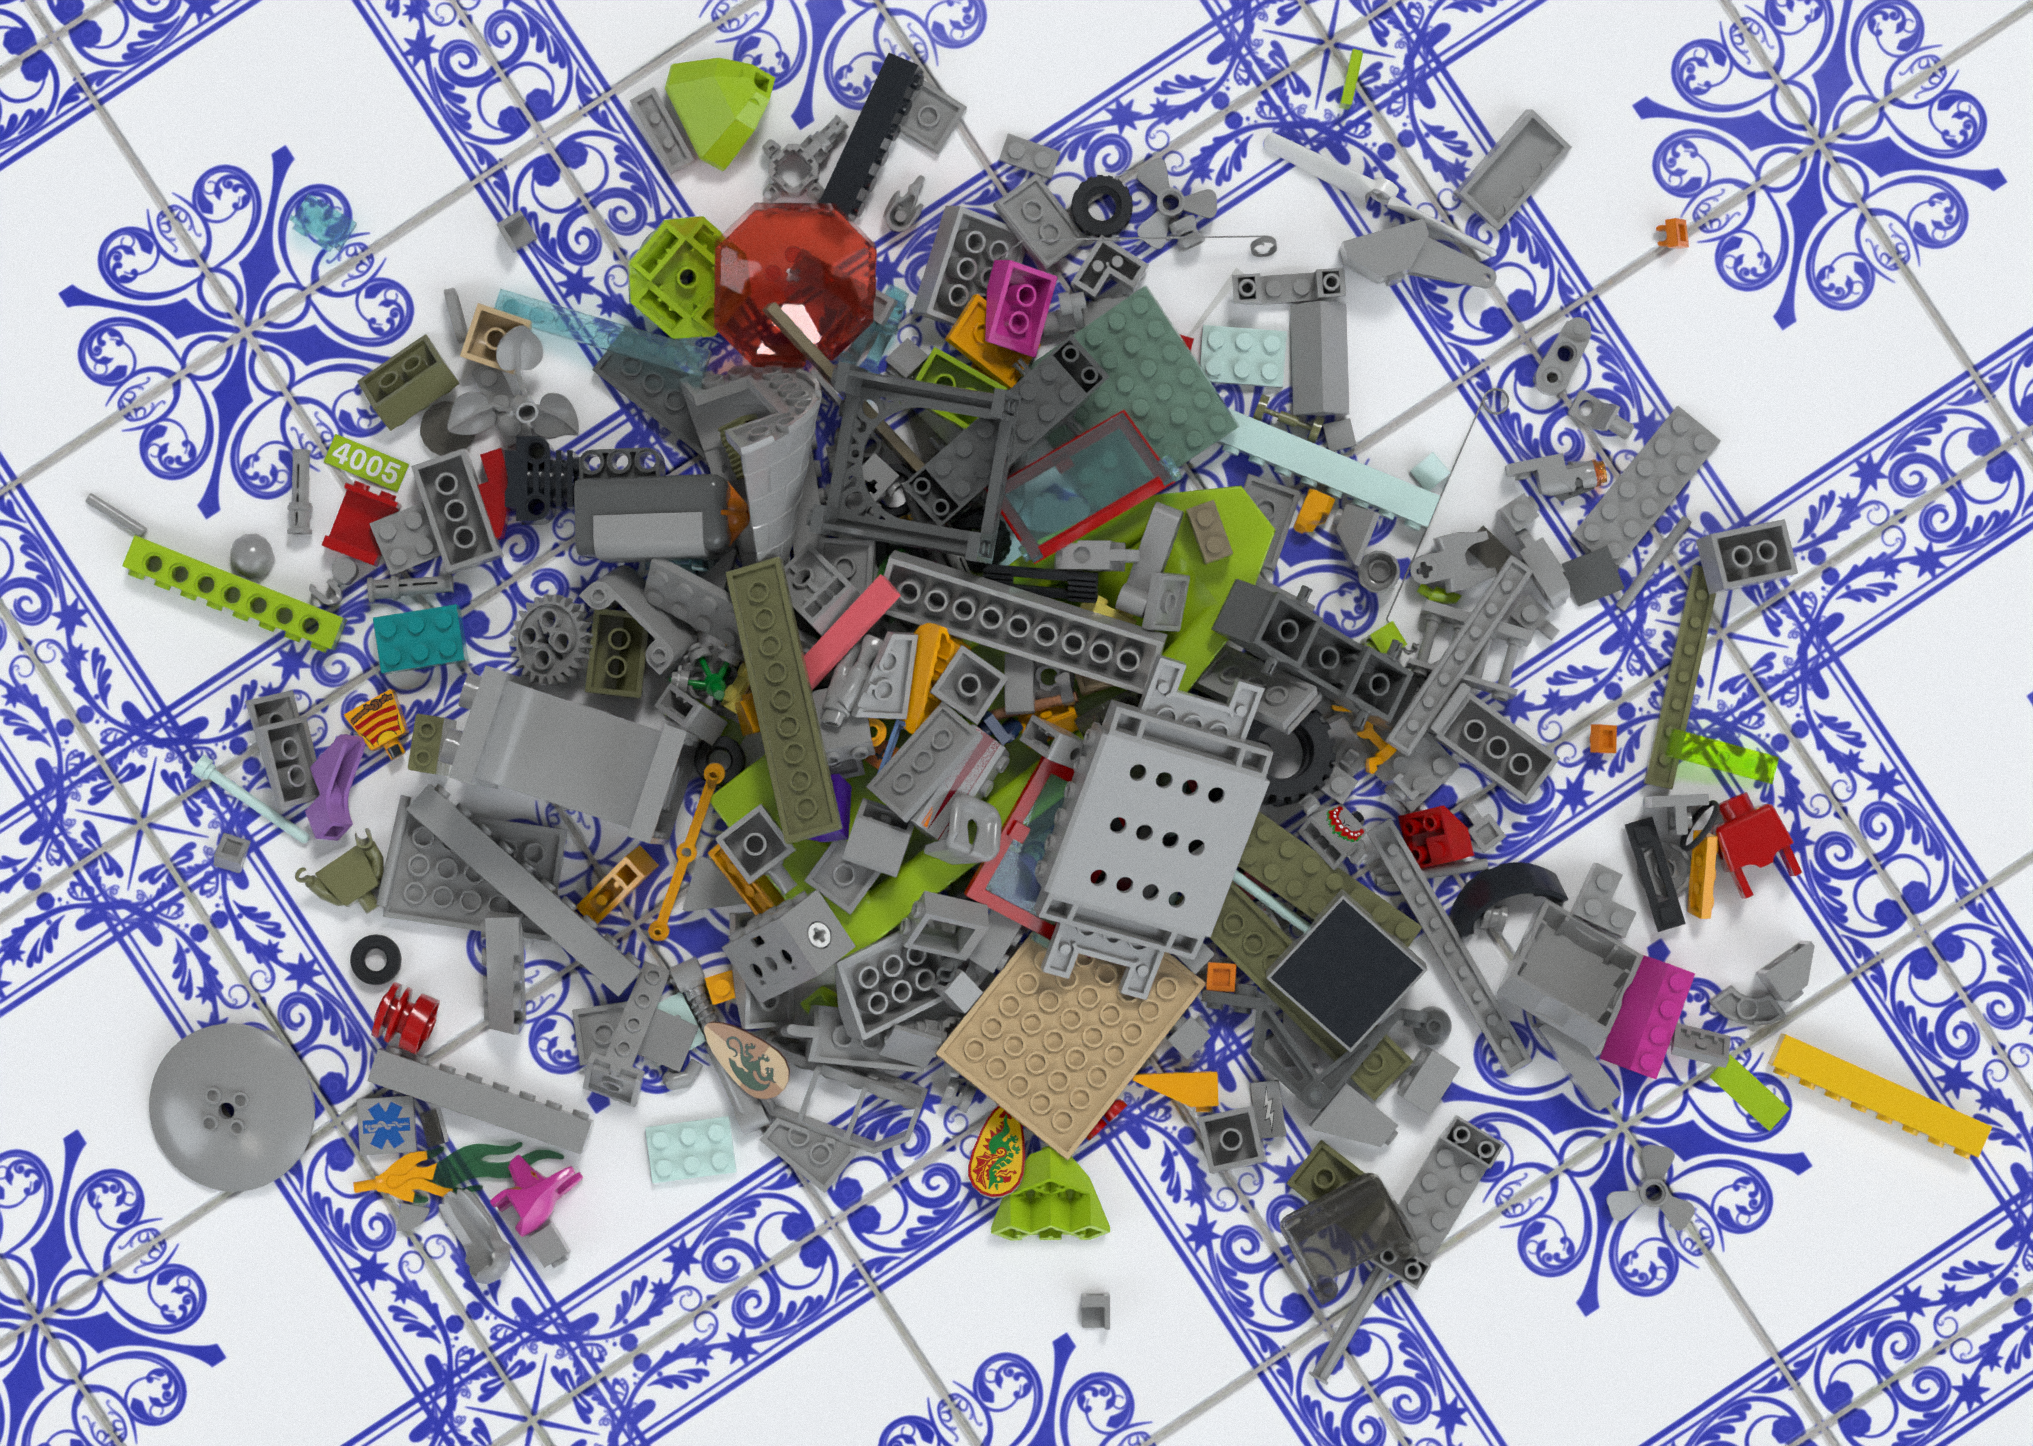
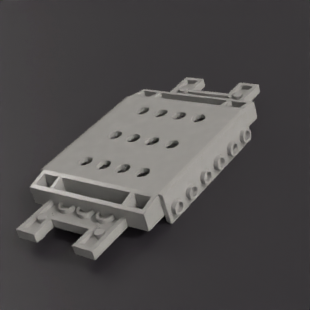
(1191, 742)

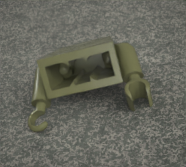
(349, 876)

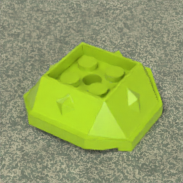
(656, 283)

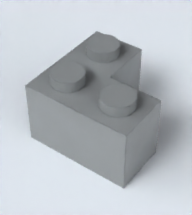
(1106, 262)
(1596, 904)

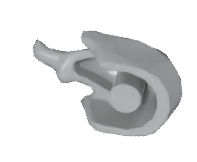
(901, 211)

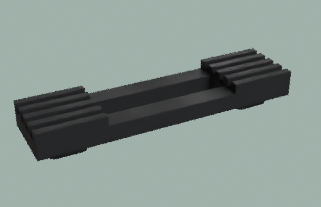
(1081, 587)
(1668, 912)

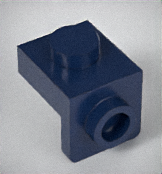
(1001, 733)

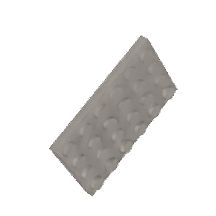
(444, 890)

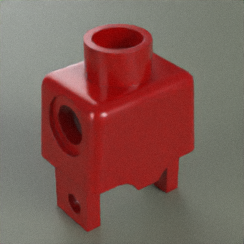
(1751, 838)

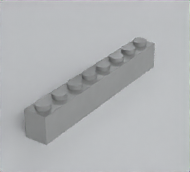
(480, 1100)

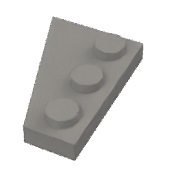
(889, 680)

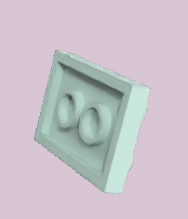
(1243, 356)
(691, 1149)

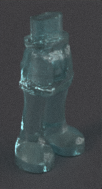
(856, 349)

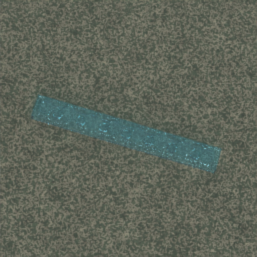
(606, 334)

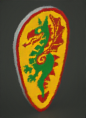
(998, 1156)

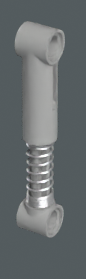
(747, 1109)

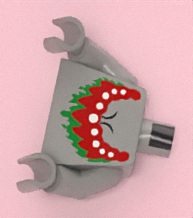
(1333, 832)

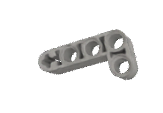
(1154, 554)

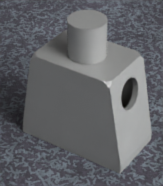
(1064, 747)

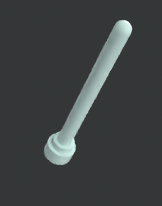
(206, 769)
(1271, 902)

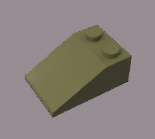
(1322, 1172)

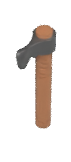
(1066, 698)

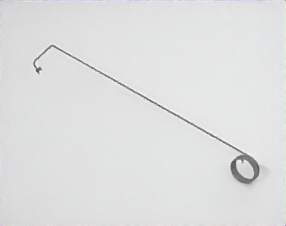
(1259, 241)
(1414, 645)

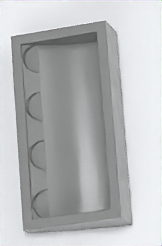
(1512, 169)

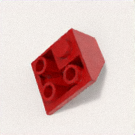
(1435, 836)

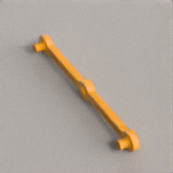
(659, 929)

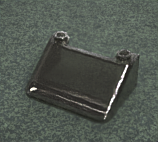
(1346, 1231)

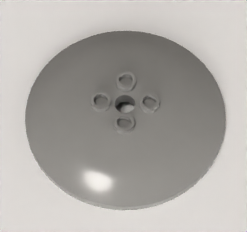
(269, 1101)

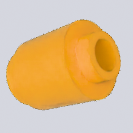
(882, 731)

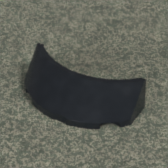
(1498, 884)

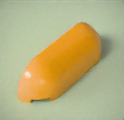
(931, 658)

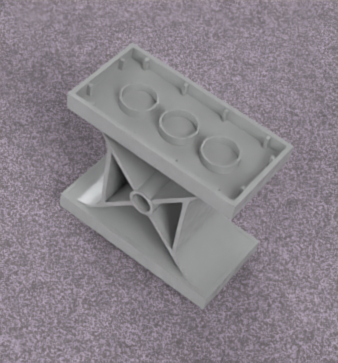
(570, 755)

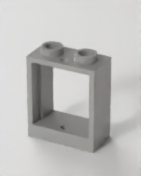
(947, 909)

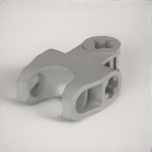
(1450, 562)

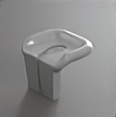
(956, 846)

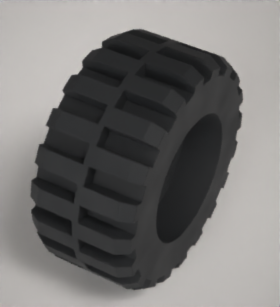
(1315, 761)

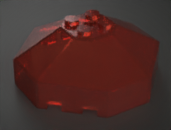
(828, 301)

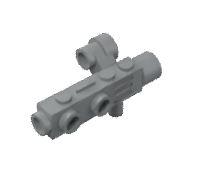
(1077, 313)

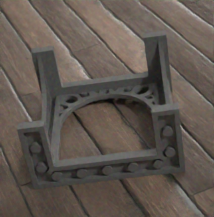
(861, 386)

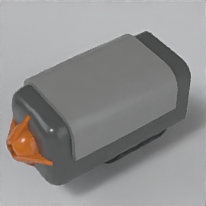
(650, 514)

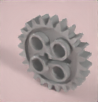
(551, 639)

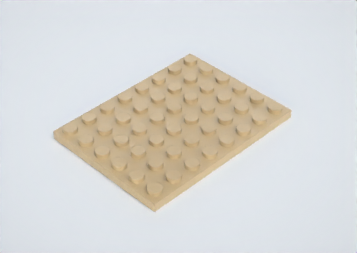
(1063, 1046)

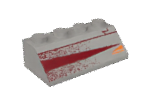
(971, 777)

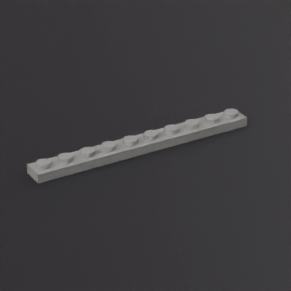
(1449, 946)

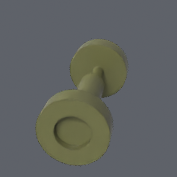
(1288, 419)

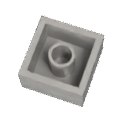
(1232, 1139)

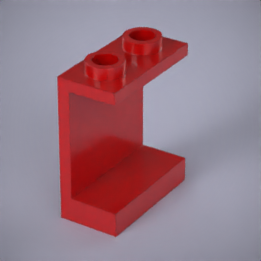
(352, 528)

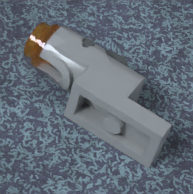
(1558, 479)

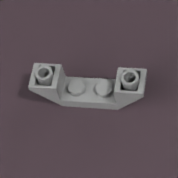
(1289, 288)

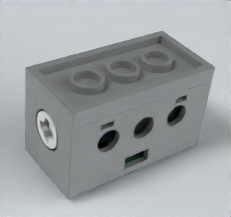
(787, 945)

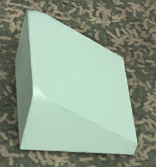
(1430, 471)

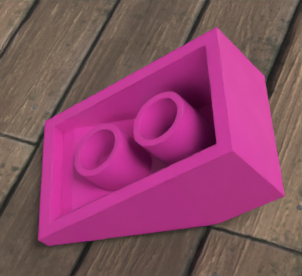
(1017, 306)

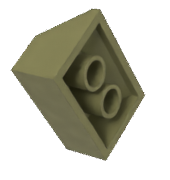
(408, 382)
(617, 655)

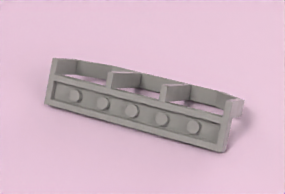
(868, 1079)

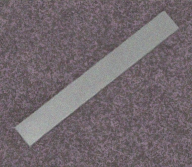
(1459, 655)

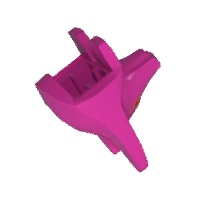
(534, 1193)

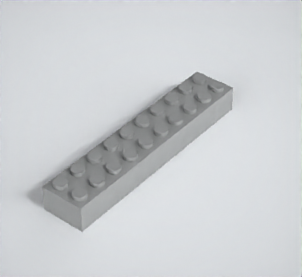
(1023, 622)

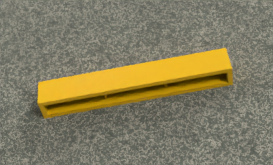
(1879, 1095)

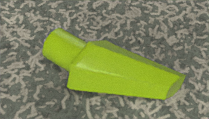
(1438, 594)

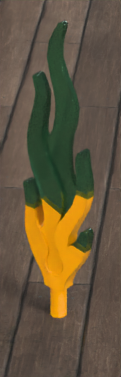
(444, 1175)

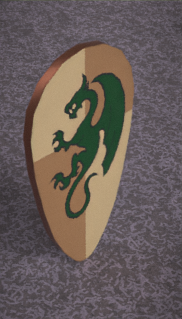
(748, 1059)

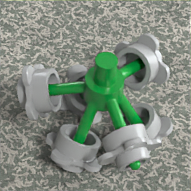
(714, 683)

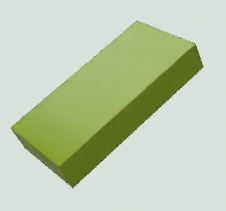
(1351, 79)

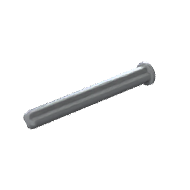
(1349, 1324)

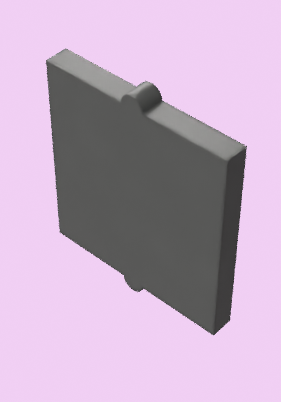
(1593, 576)

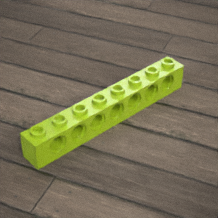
(143, 551)

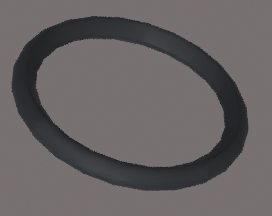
(1706, 829)

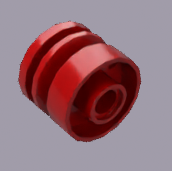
(402, 1016)

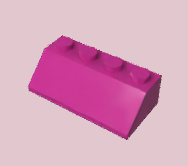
(1647, 1017)

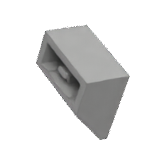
(878, 838)

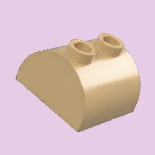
(486, 332)

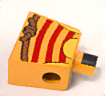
(380, 723)

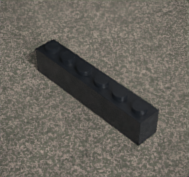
(873, 134)

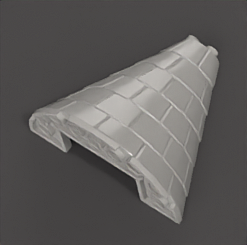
(771, 448)

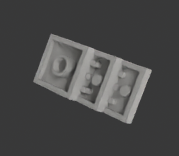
(768, 1014)

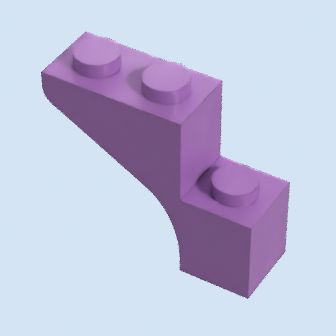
(334, 776)

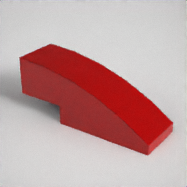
(494, 490)

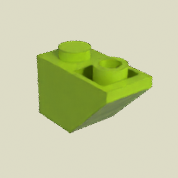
(1382, 638)

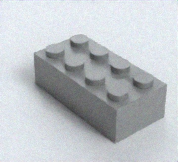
(457, 511)
(1497, 748)

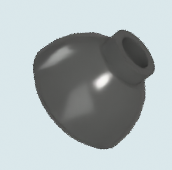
(1437, 1027)

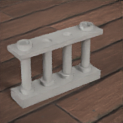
(1515, 638)

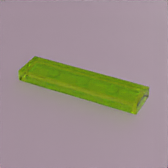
(1722, 756)

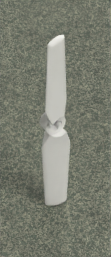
(1361, 186)

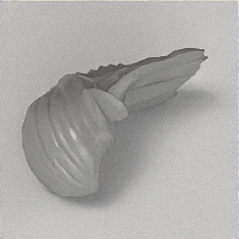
(478, 1234)

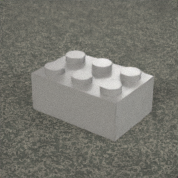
(1747, 556)

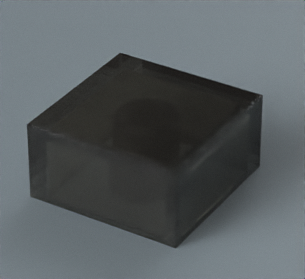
(434, 1127)

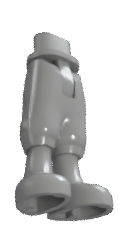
(849, 680)

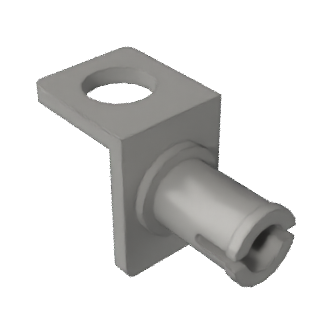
(1602, 417)

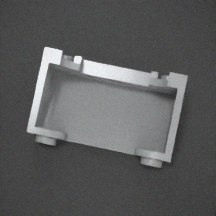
(626, 588)

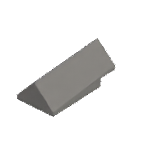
(1319, 358)
(284, 747)

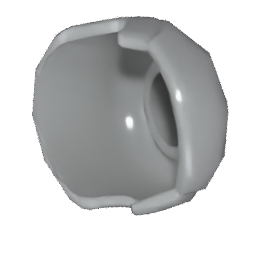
(252, 555)
(1378, 571)

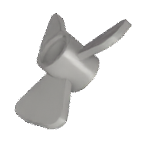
(1155, 178)
(1656, 1164)

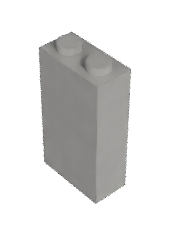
(1579, 1066)

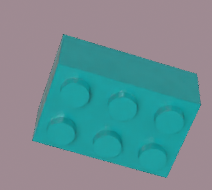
(420, 639)

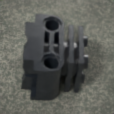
(539, 480)

